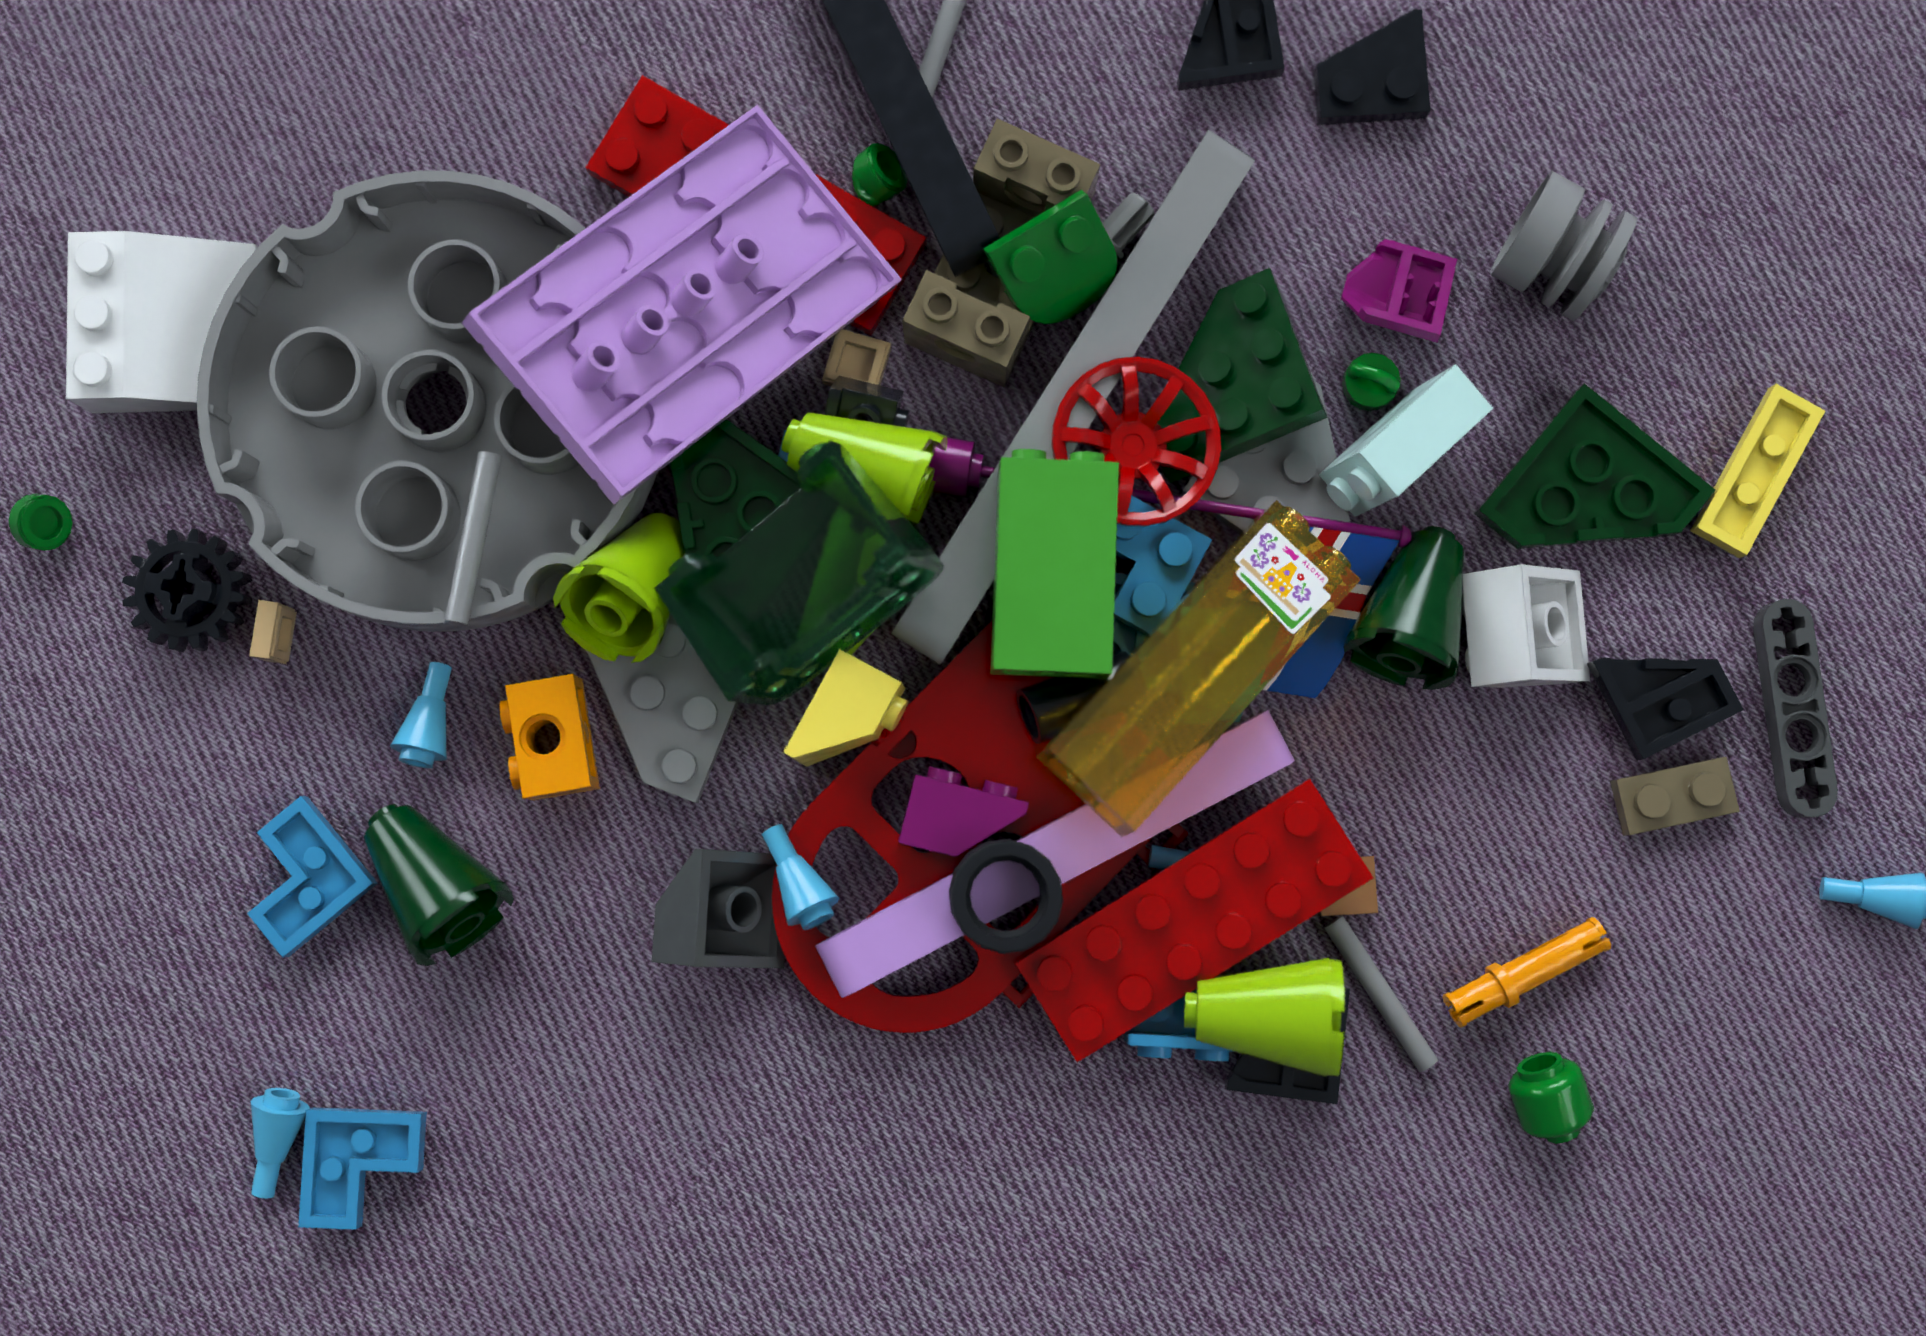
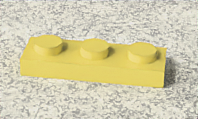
(1757, 471)

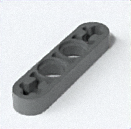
(1805, 707)

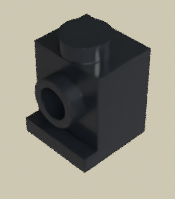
(851, 396)

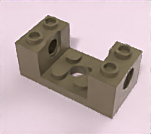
(969, 315)

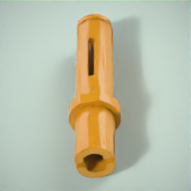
(1508, 981)

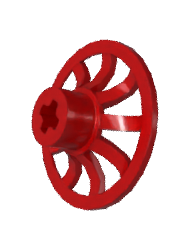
(1138, 439)

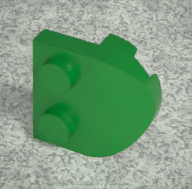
(1056, 261)

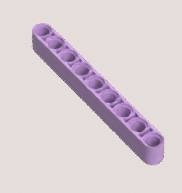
(1071, 844)

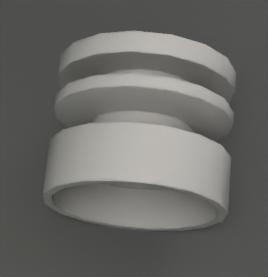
(1564, 246)

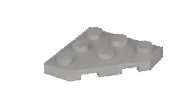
(1281, 472)
(668, 713)

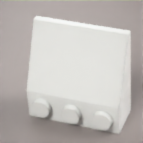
(142, 316)

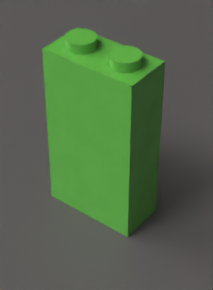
(1054, 565)

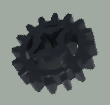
(187, 568)

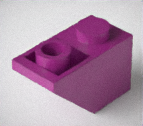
(956, 817)

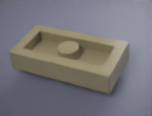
(1674, 796)

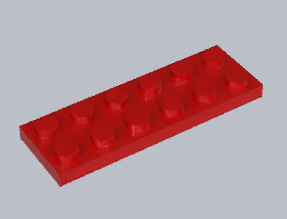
(663, 128)
(1194, 920)

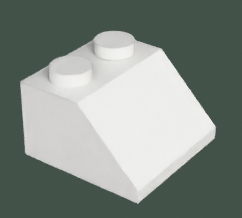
(1524, 627)

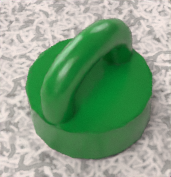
(877, 175)
(1371, 382)
(40, 522)

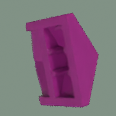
(1401, 289)

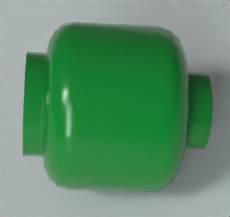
(1551, 1097)

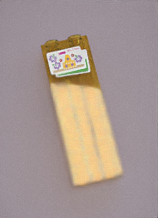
(1199, 668)

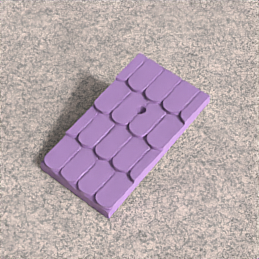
(682, 303)

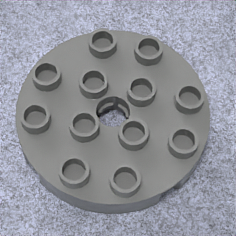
(313, 422)

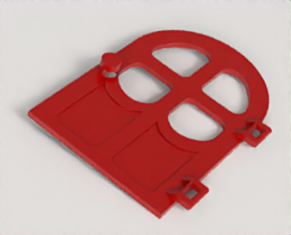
(977, 729)

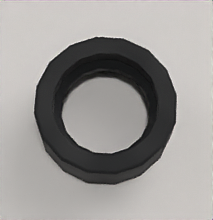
(1048, 908)

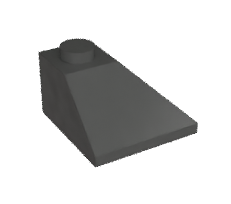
(719, 913)

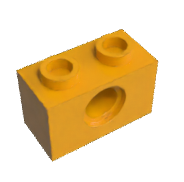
(573, 763)

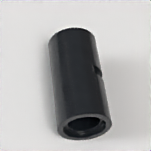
(1053, 702)

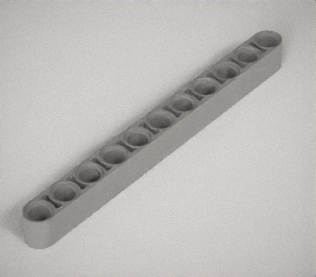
(1112, 332)

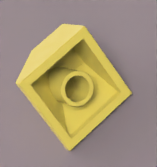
(847, 711)

